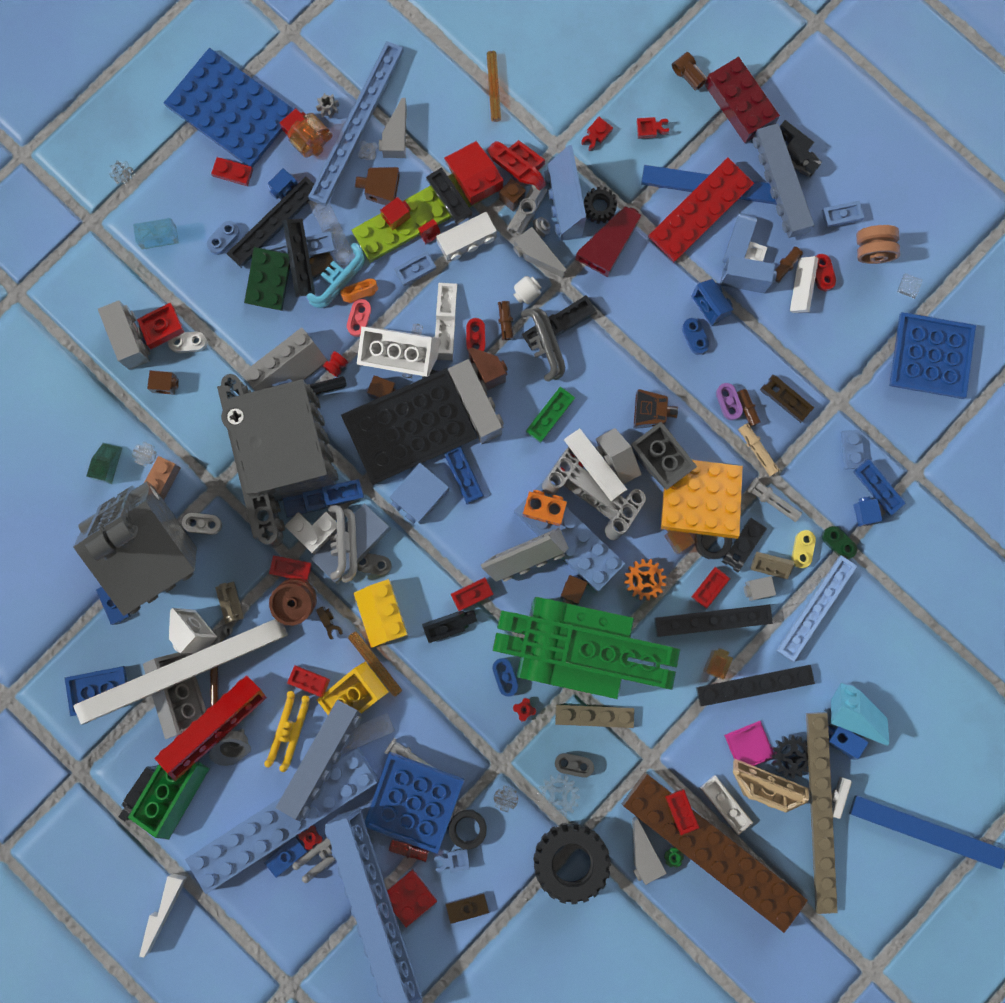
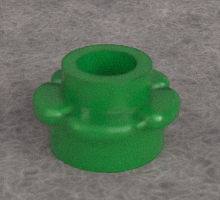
(673, 852)

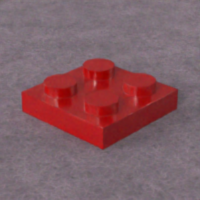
(160, 325)
(410, 898)

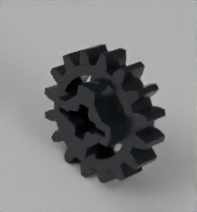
(791, 748)

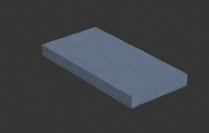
(369, 532)

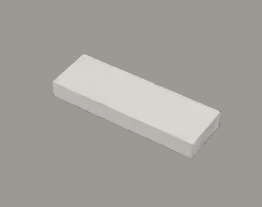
(804, 284)
(726, 805)

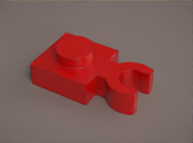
(649, 127)
(597, 132)

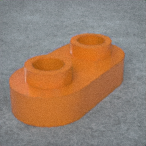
(359, 290)

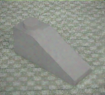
(394, 135)
(535, 251)
(645, 858)

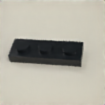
(449, 195)

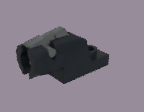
(798, 149)

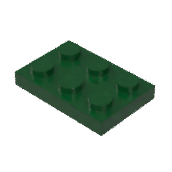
(267, 279)

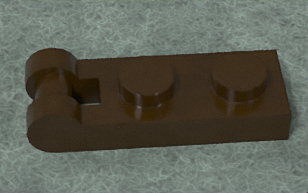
(787, 398)

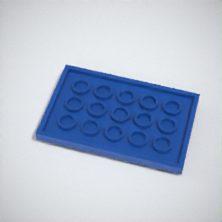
(229, 107)

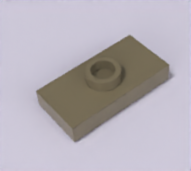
(772, 565)

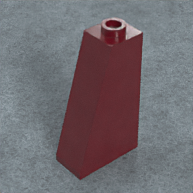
(608, 243)

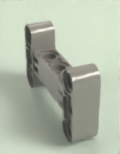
(584, 486)

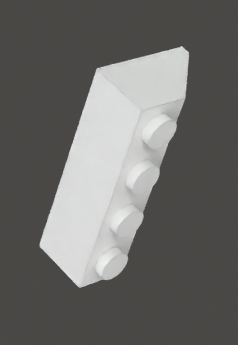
(397, 351)

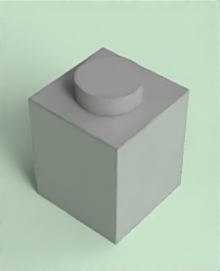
(759, 588)

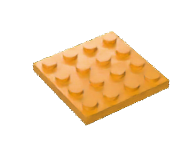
(705, 501)

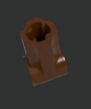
(687, 67)

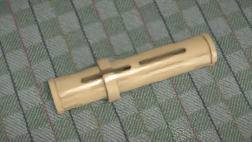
(758, 449)

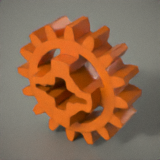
(634, 572)

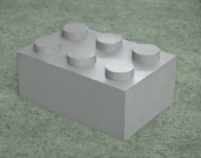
(124, 335)

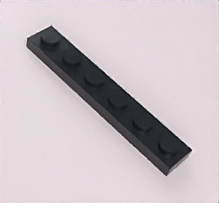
(271, 222)
(713, 620)
(755, 685)

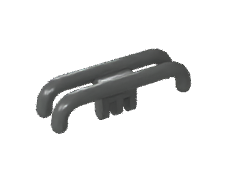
(546, 343)

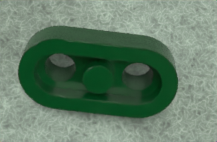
(839, 543)

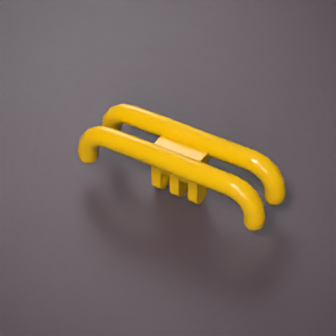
(288, 731)

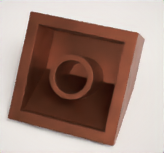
(489, 366)

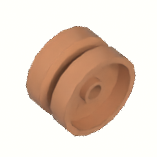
(878, 244)

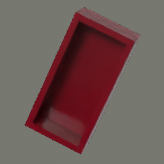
(741, 99)

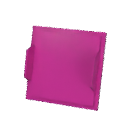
(750, 744)

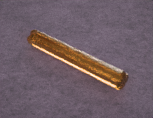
(493, 86)
(375, 664)

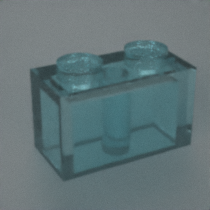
(155, 233)

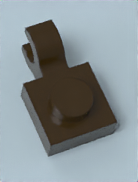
(326, 618)

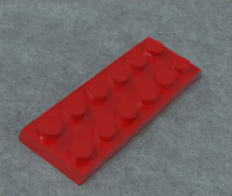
(701, 209)

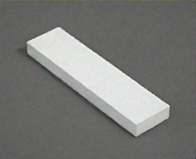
(595, 464)

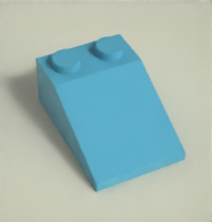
(858, 714)

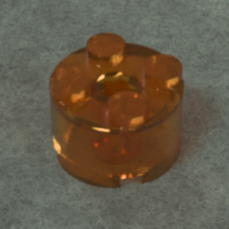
(309, 135)

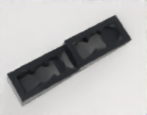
(565, 319)

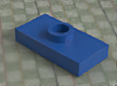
(110, 608)
(285, 856)

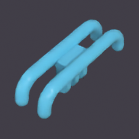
(338, 278)

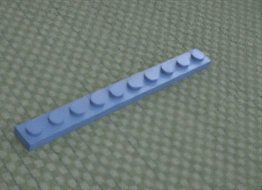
(356, 124)

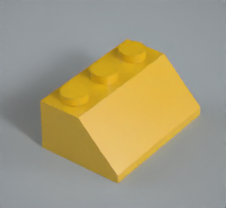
(380, 613)

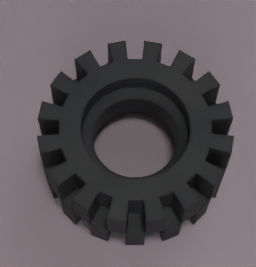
(600, 215)

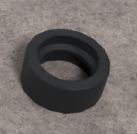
(712, 555)
(467, 844)

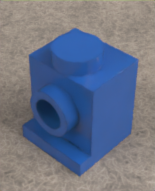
(281, 184)

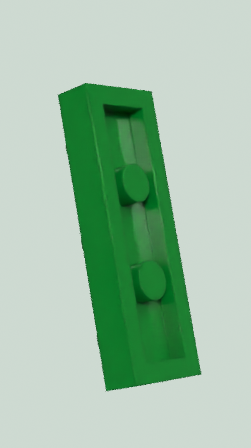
(550, 414)

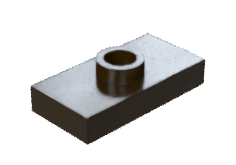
(467, 908)

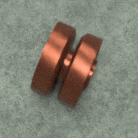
(281, 601)

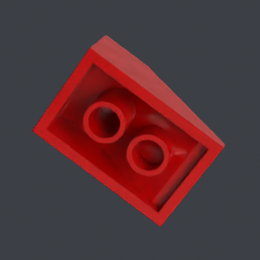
(474, 172)

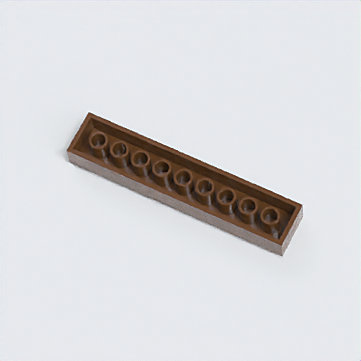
(717, 856)

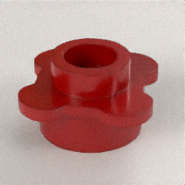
(529, 709)
(316, 838)

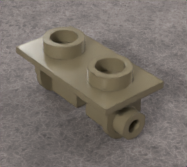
(229, 602)

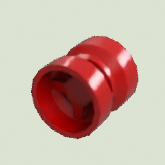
(335, 364)

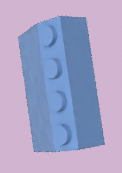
(566, 195)

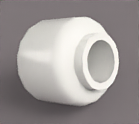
(527, 290)

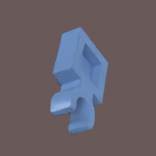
(456, 860)

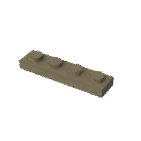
(594, 716)

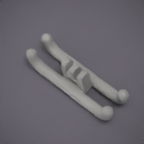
(344, 543)
(325, 853)

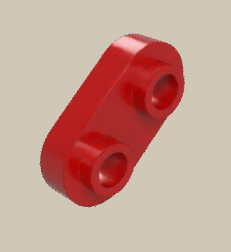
(825, 271)
(475, 338)

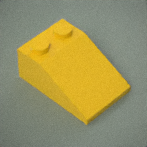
(356, 689)

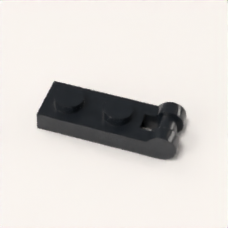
(744, 544)

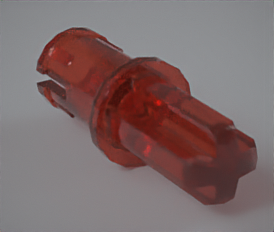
(408, 850)

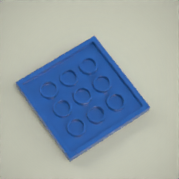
(932, 355)
(413, 802)

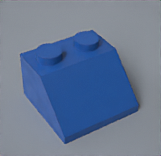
(711, 301)

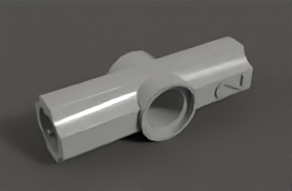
(521, 218)

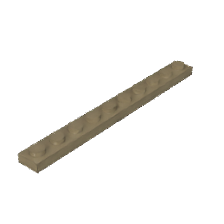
(821, 813)

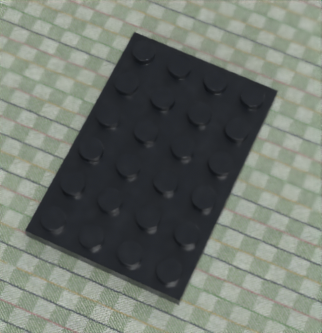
(409, 426)

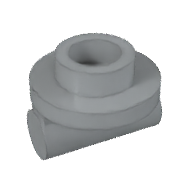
(541, 226)

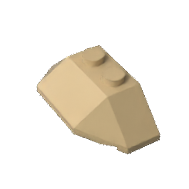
(769, 788)

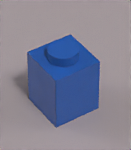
(867, 511)

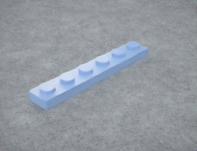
(816, 608)

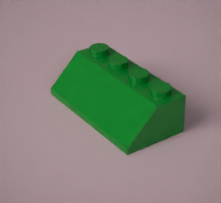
(166, 800)

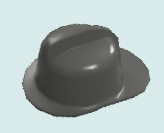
(230, 748)

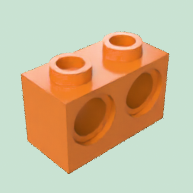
(543, 513)

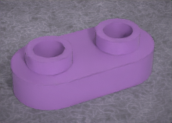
(731, 401)

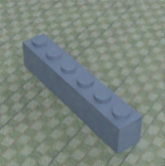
(783, 181)
(319, 760)

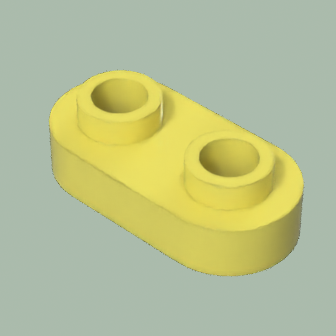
(802, 548)

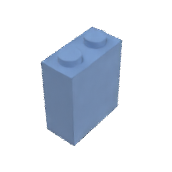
(748, 274)
(418, 494)

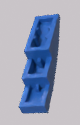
(323, 498)

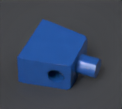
(852, 744)

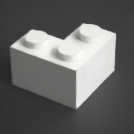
(314, 535)

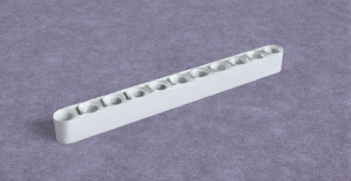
(179, 671)

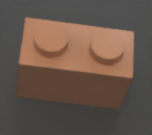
(162, 475)

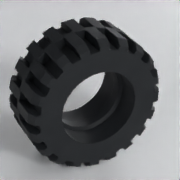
(591, 882)

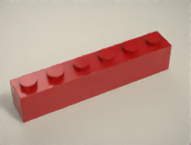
(210, 728)

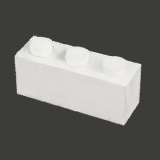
(466, 237)

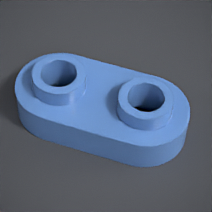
(225, 238)

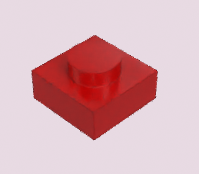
(429, 231)

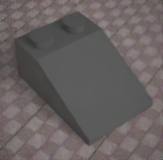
(662, 456)

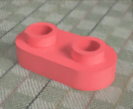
(357, 318)

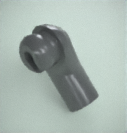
(222, 633)

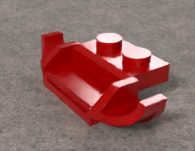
(519, 162)

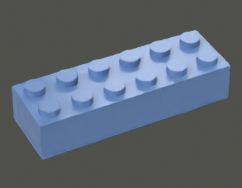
(586, 552)

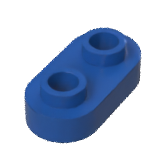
(695, 335)
(505, 677)

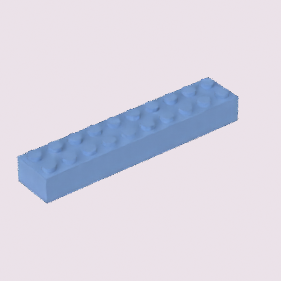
(272, 828)
(372, 909)

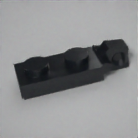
(448, 625)
(135, 792)

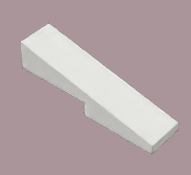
(446, 319)
(157, 919)

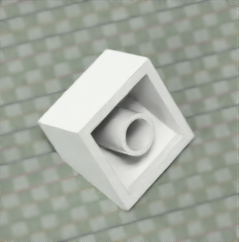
(189, 631)

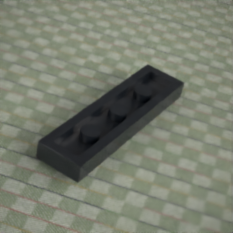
(298, 257)

